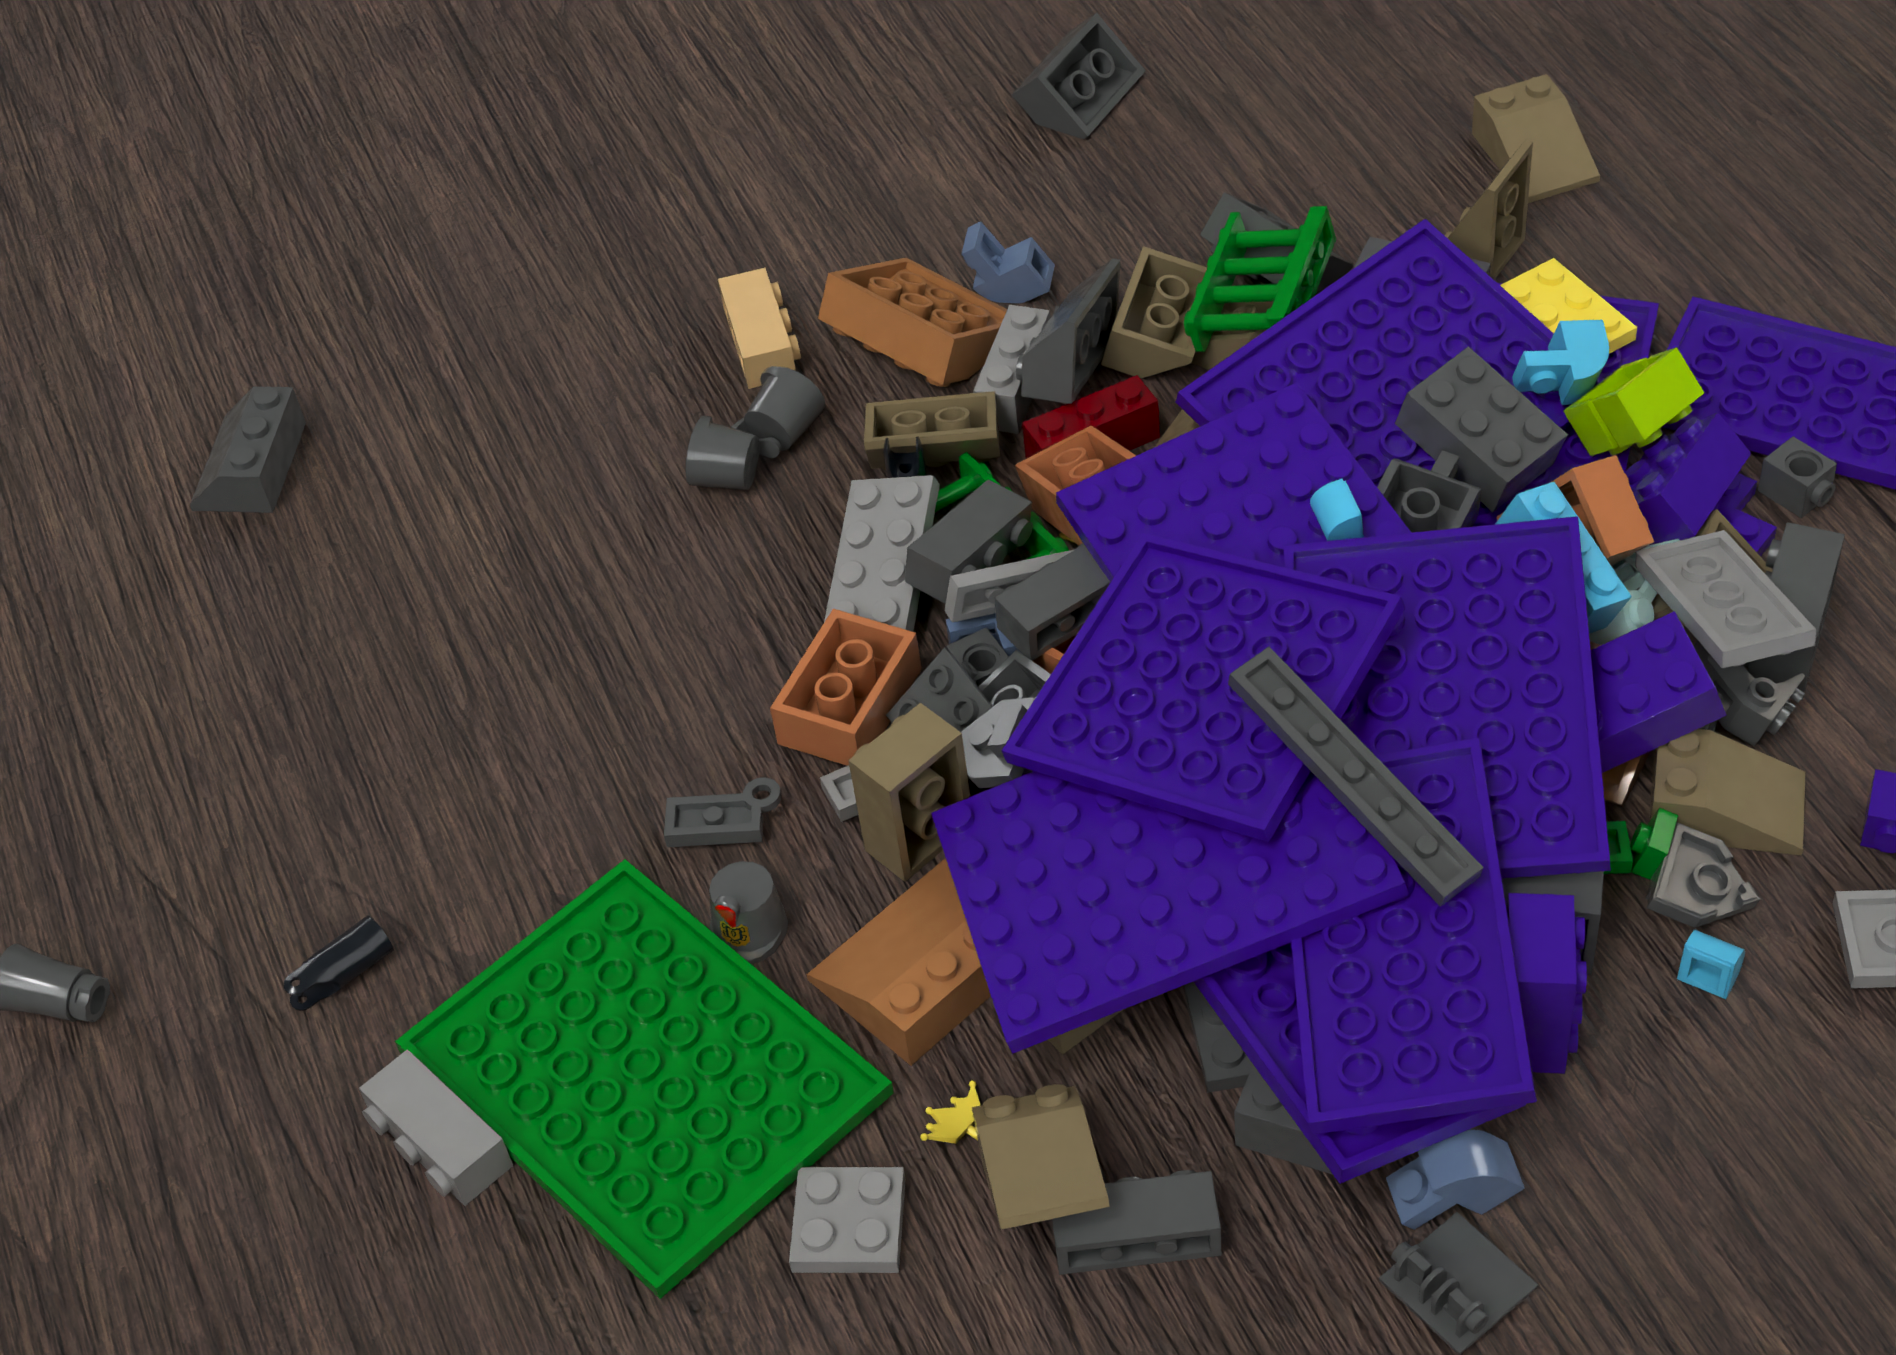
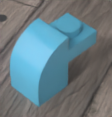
(1571, 364)

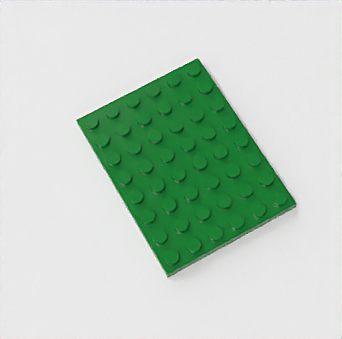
(646, 1074)

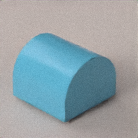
(1337, 511)
(1710, 964)

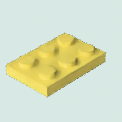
(1558, 295)

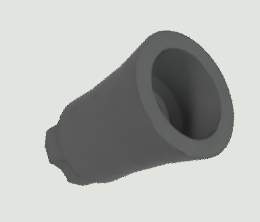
(50, 986)

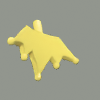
(953, 1121)

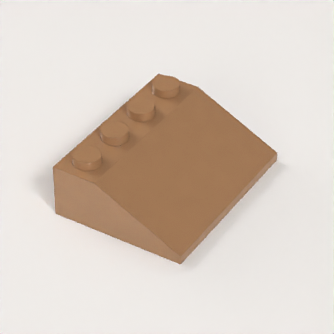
(913, 318)
(909, 969)

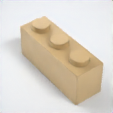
(758, 324)

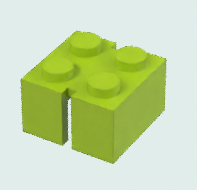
(1634, 403)

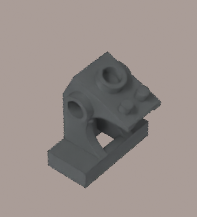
(1745, 710)

